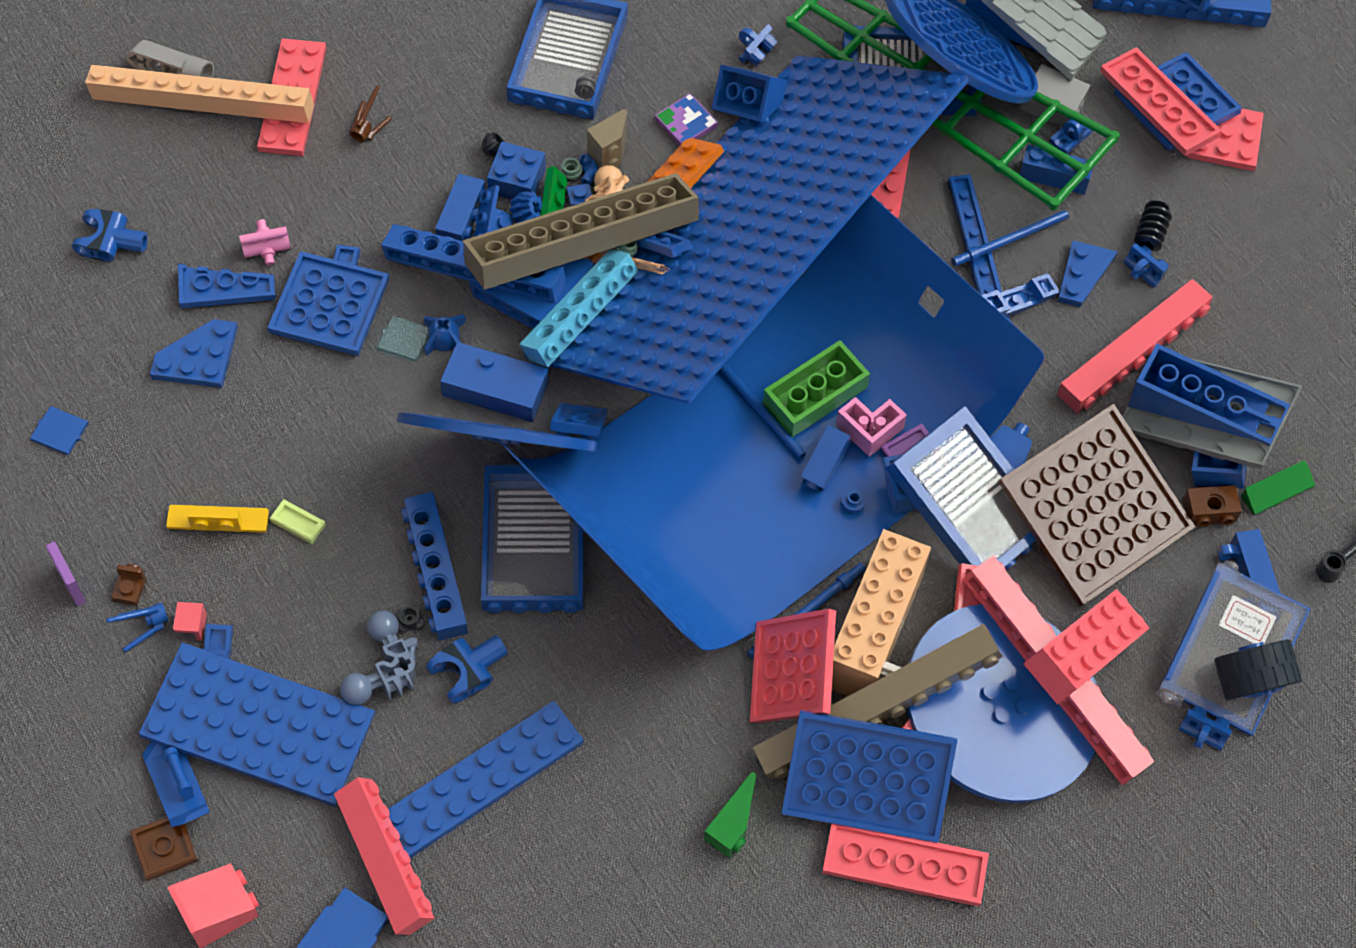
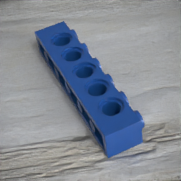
(444, 624)

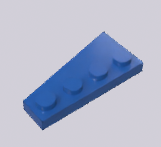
(209, 287)

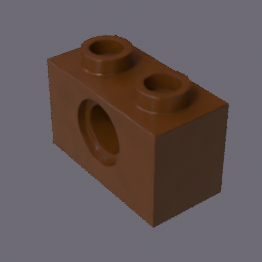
(1223, 498)

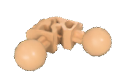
(607, 181)

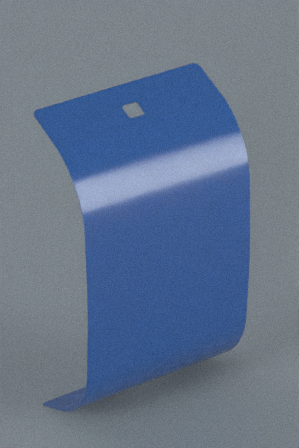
(712, 501)

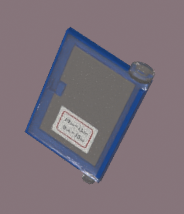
(1228, 616)

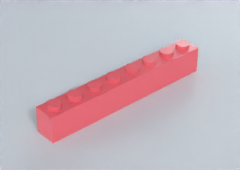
(1134, 346)

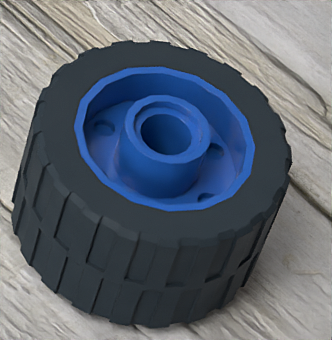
(1257, 669)

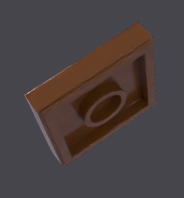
(162, 848)

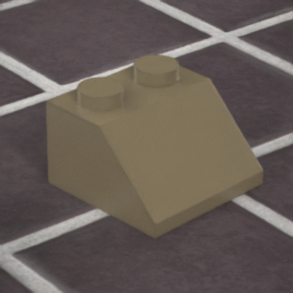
(608, 140)

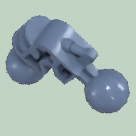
(383, 627)

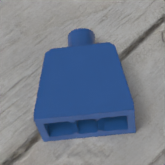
(1013, 443)

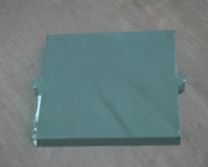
(404, 338)

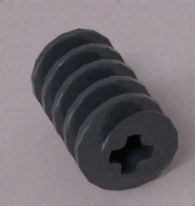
(1153, 225)

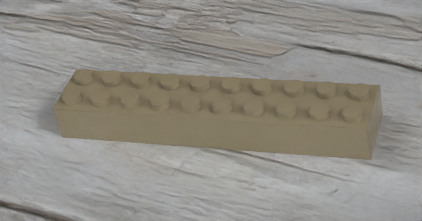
(580, 230)

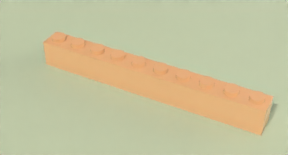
(200, 93)

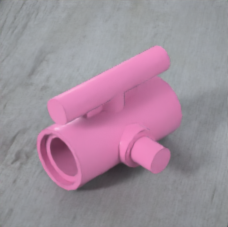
(265, 242)

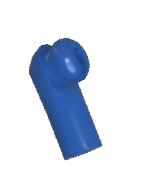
(589, 168)

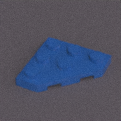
(198, 357)

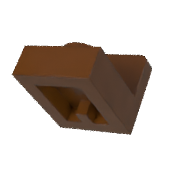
(129, 584)

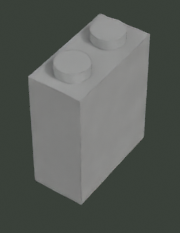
(1057, 87)

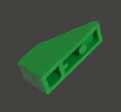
(730, 825)

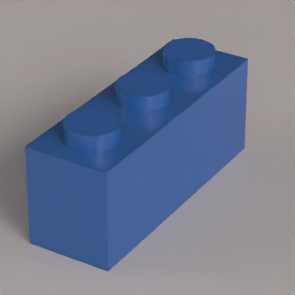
(1047, 170)
(461, 208)

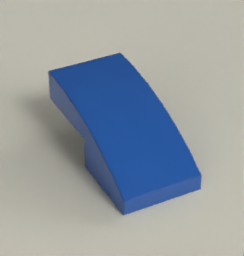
(218, 639)

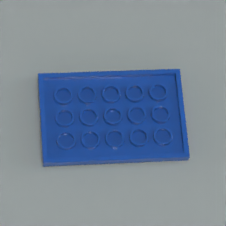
(869, 776)

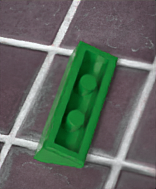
(1278, 488)

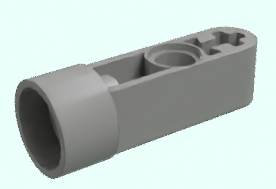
(158, 58)

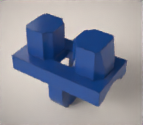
(752, 41)
(1076, 132)
(1139, 258)
(1212, 733)

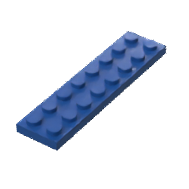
(483, 778)

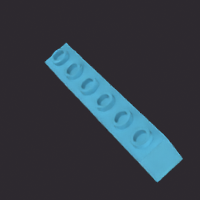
(579, 307)

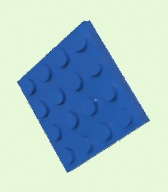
(1197, 87)
(328, 303)

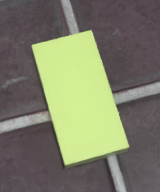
(297, 521)

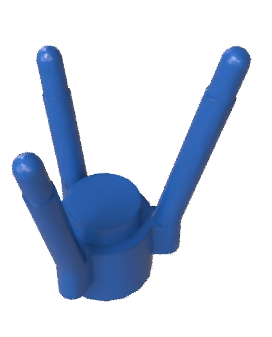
(153, 615)

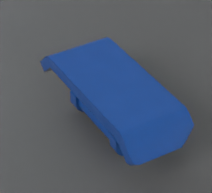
(175, 783)

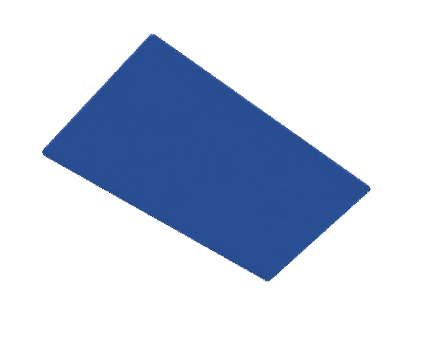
(760, 223)

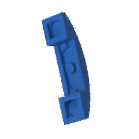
(1024, 296)

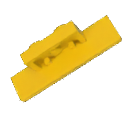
(217, 518)

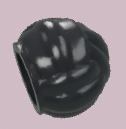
(491, 143)

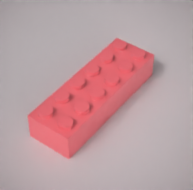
(1086, 646)

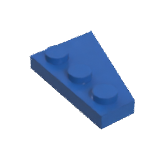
(1083, 270)

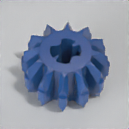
(525, 206)

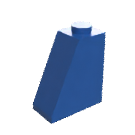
(826, 458)

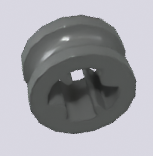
(585, 87)

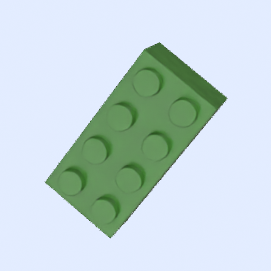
(816, 388)

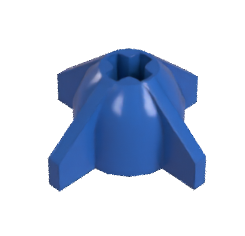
(443, 332)

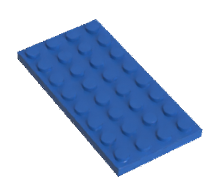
(257, 724)

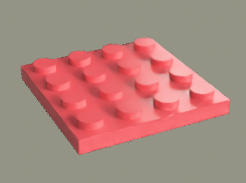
(793, 666)

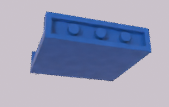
(527, 309)

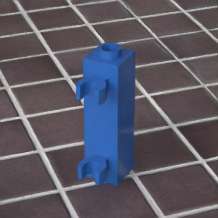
(1251, 557)

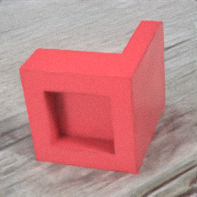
(190, 619)

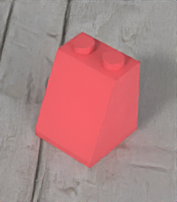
(214, 903)

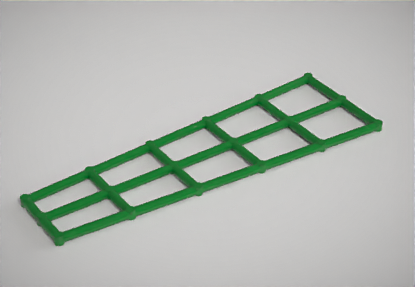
(969, 102)

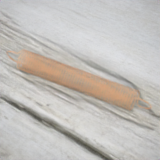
(648, 265)

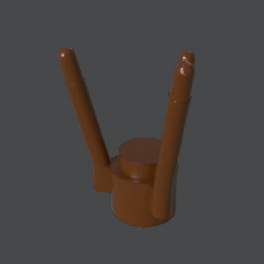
(361, 127)

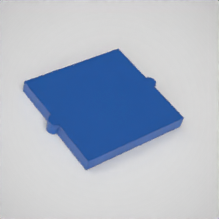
(59, 430)

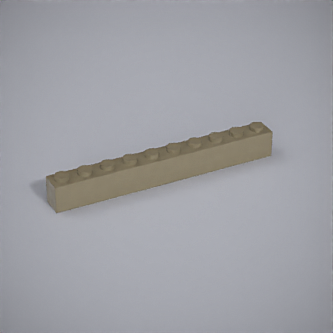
(895, 692)

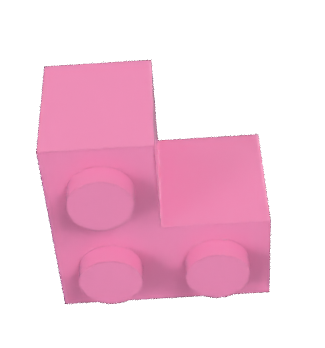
(870, 429)

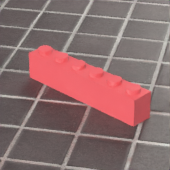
(384, 856)

